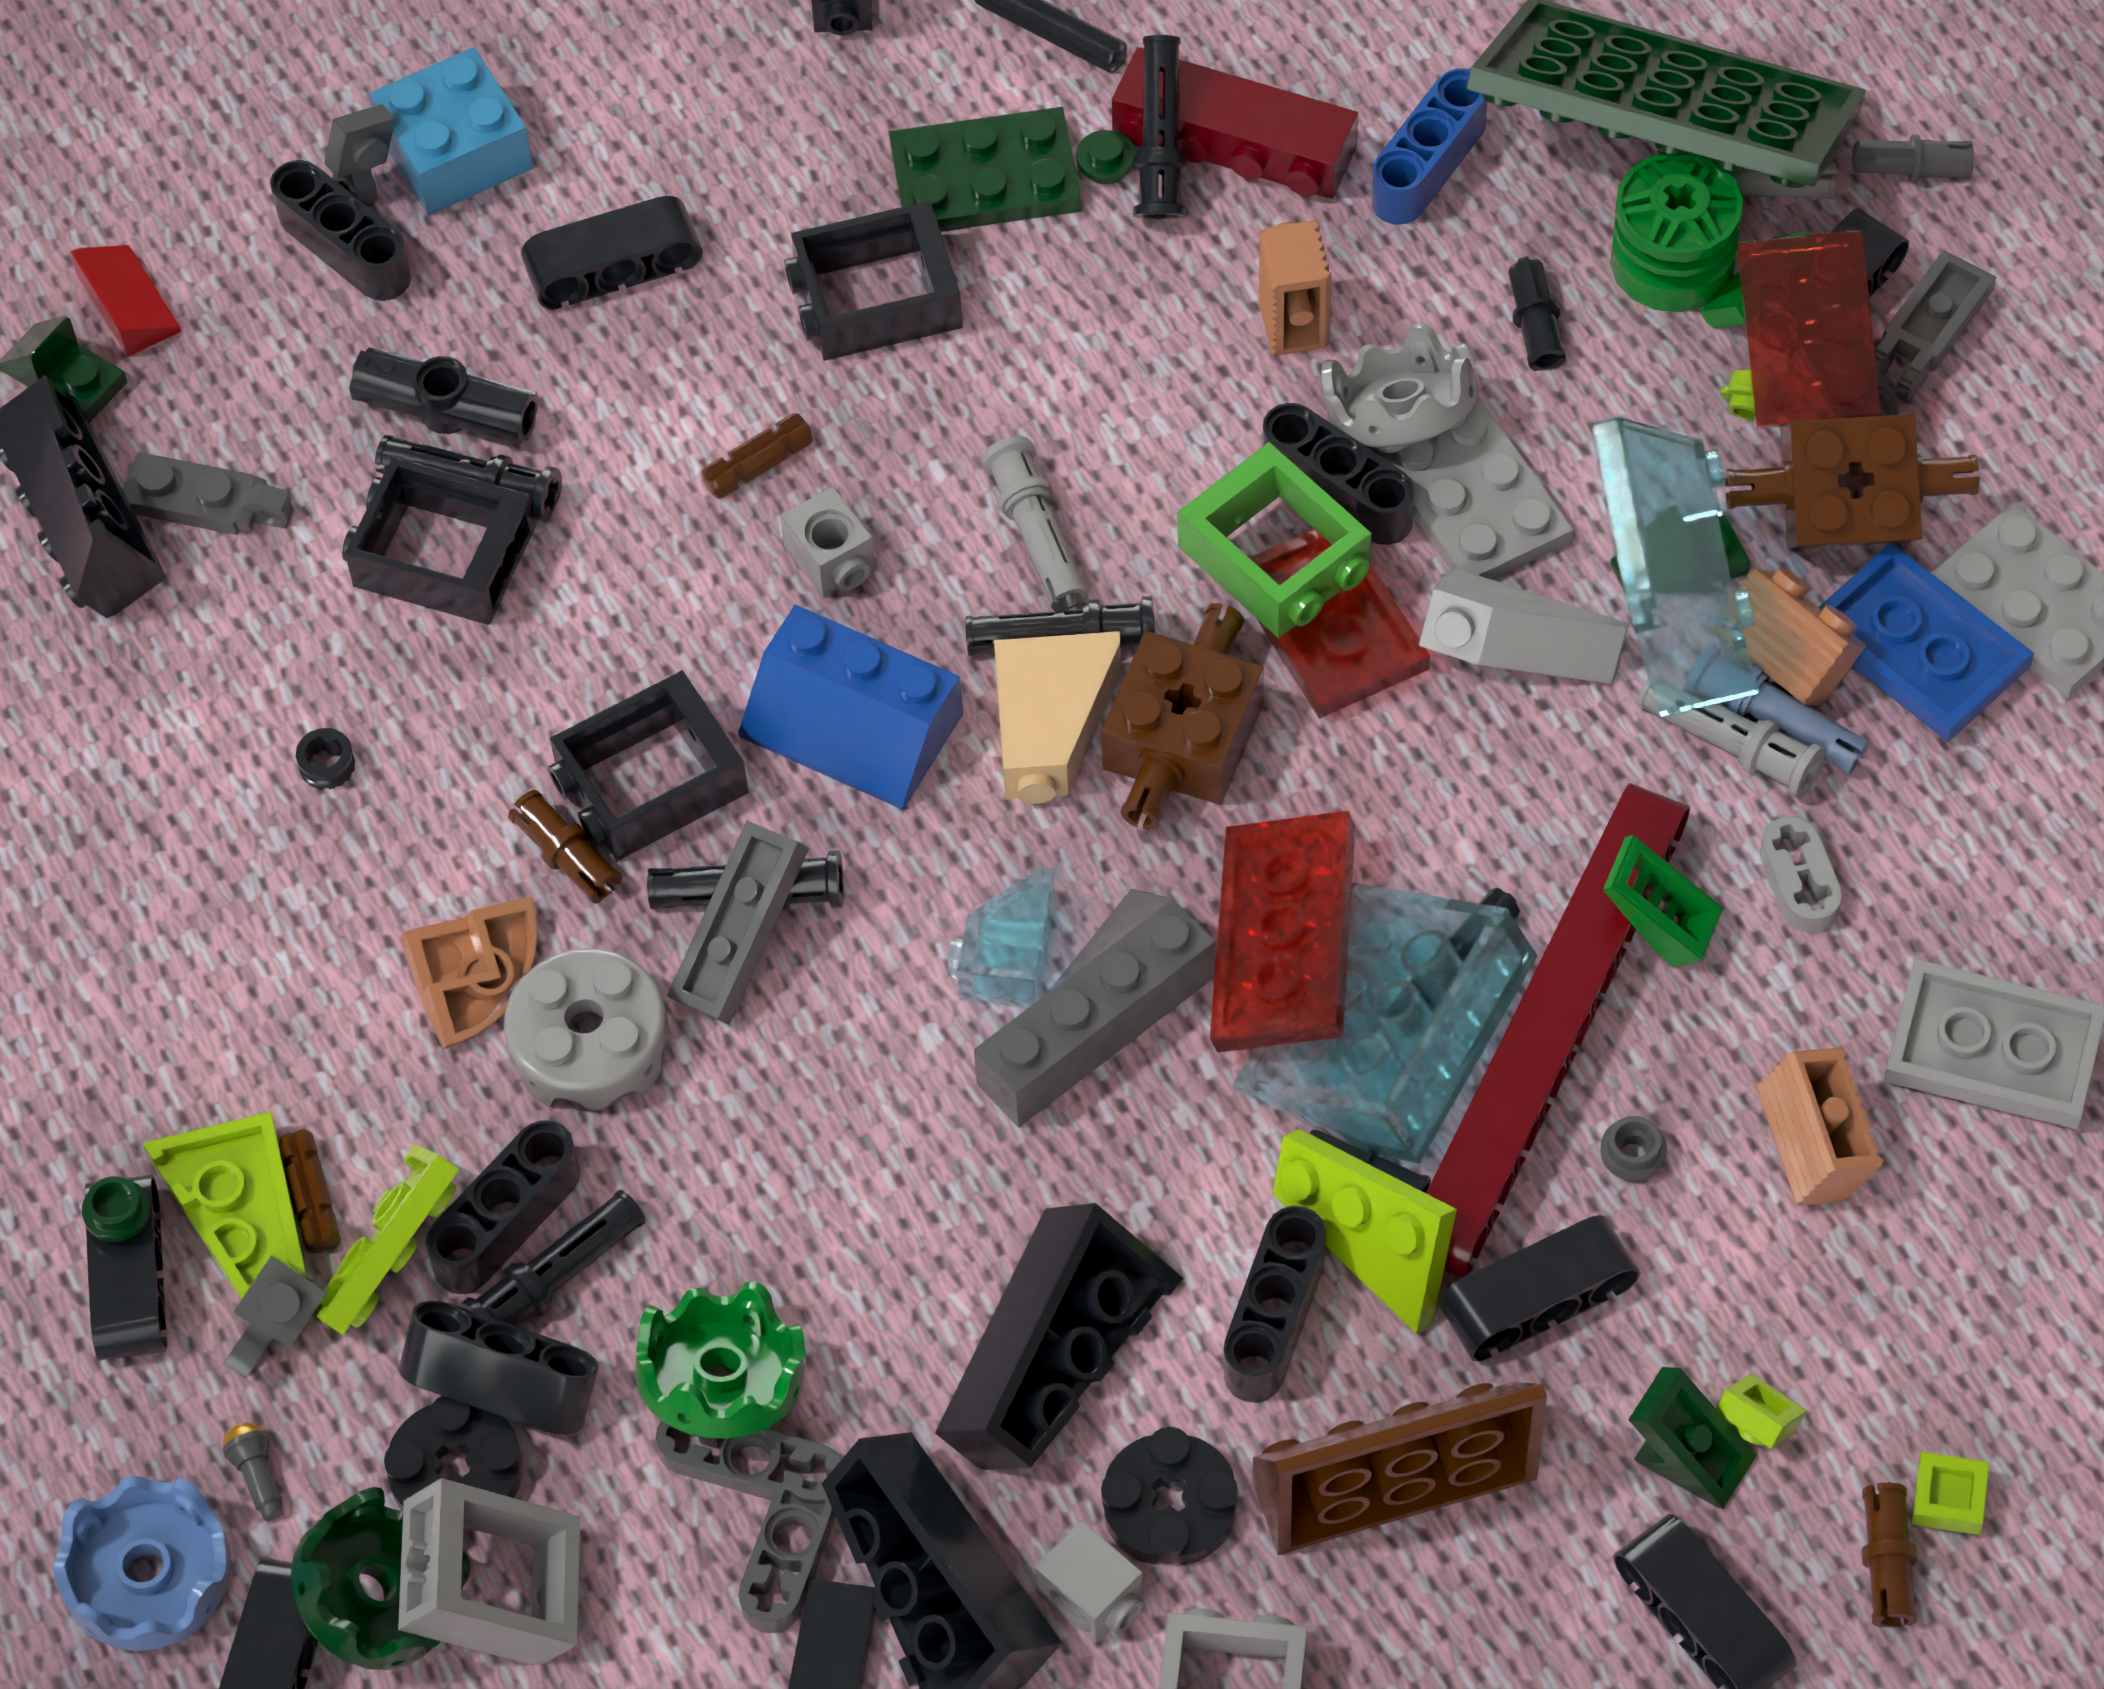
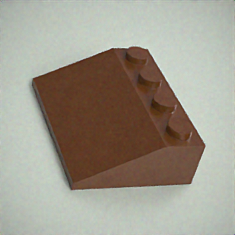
(1400, 1464)

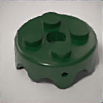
(326, 1586)

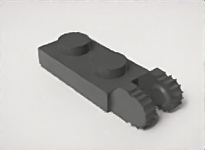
(1933, 319)

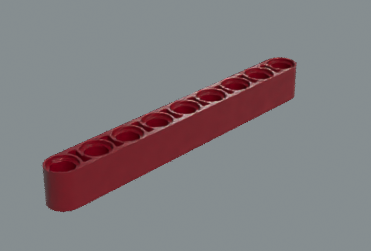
(1544, 1028)

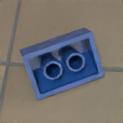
(851, 707)

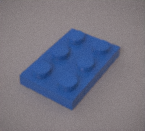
(1927, 642)

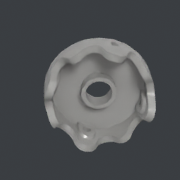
(1401, 392)
(596, 1065)

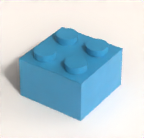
(453, 131)

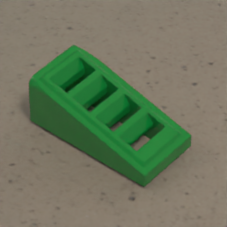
(1695, 910)

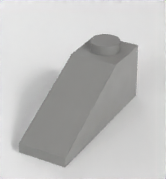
(1520, 630)

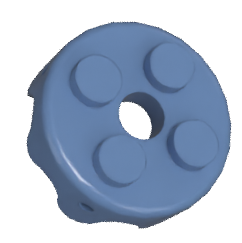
(135, 1521)

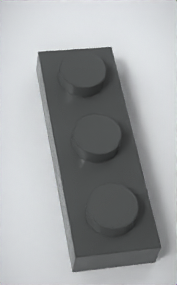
(738, 922)

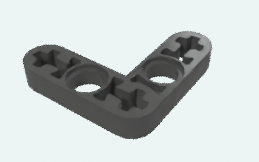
(788, 1506)

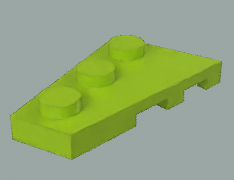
(233, 1194)
(397, 1218)
(1372, 1222)

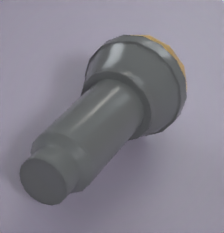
(247, 1449)

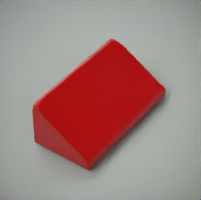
(124, 296)

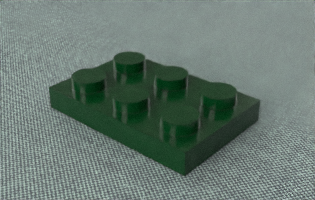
(988, 168)

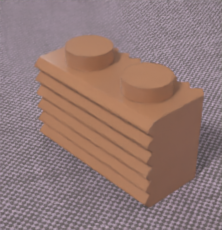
(1294, 287)
(1794, 639)
(1819, 1125)

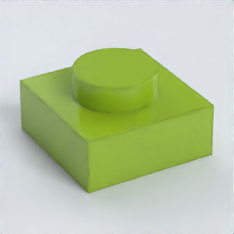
(1760, 1412)
(1950, 1493)

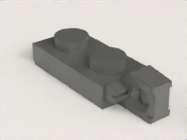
(204, 495)

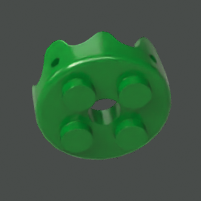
(728, 1332)

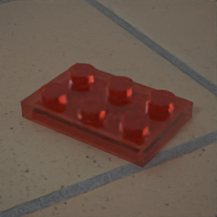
(1808, 328)
(1355, 641)

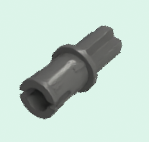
(1914, 158)

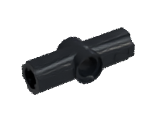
(420, 389)

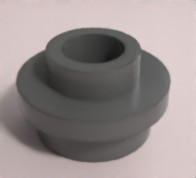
(1633, 1131)

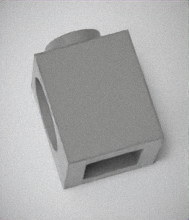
(825, 523)
(1090, 1583)

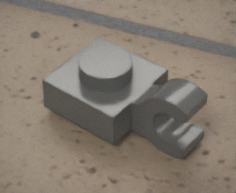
(358, 145)
(276, 1308)

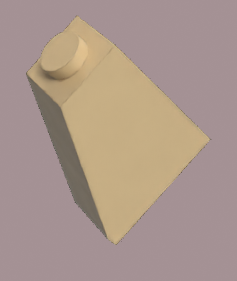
(1051, 708)

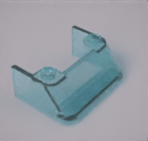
(1675, 563)

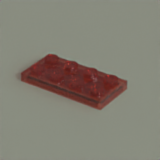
(1283, 932)

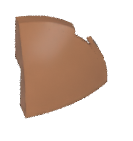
(470, 966)

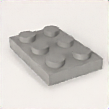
(1480, 498)
(2036, 593)
(1995, 1044)

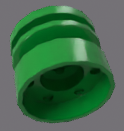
(1675, 231)

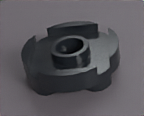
(453, 1428)
(1169, 1460)

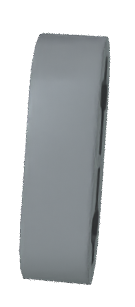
(1813, 869)

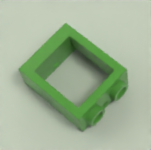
(1240, 496)

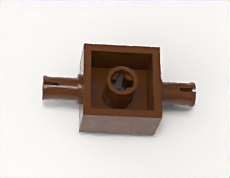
(1879, 452)
(1182, 717)

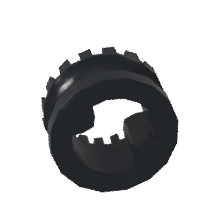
(316, 773)

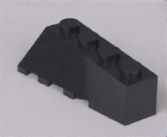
(76, 500)
(1052, 1335)
(935, 1571)

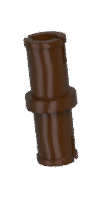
(564, 846)
(1889, 1555)

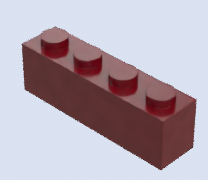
(1247, 127)

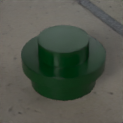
(1105, 156)
(115, 1209)

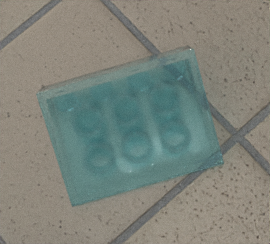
(1398, 1054)

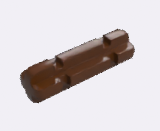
(756, 455)
(309, 1191)

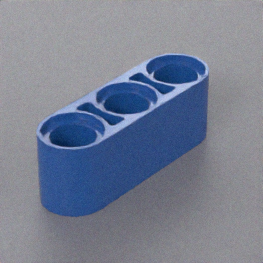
(1427, 148)

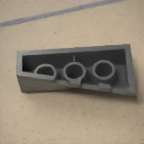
(1115, 989)

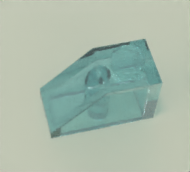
(1006, 944)

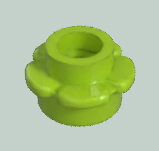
(1739, 395)

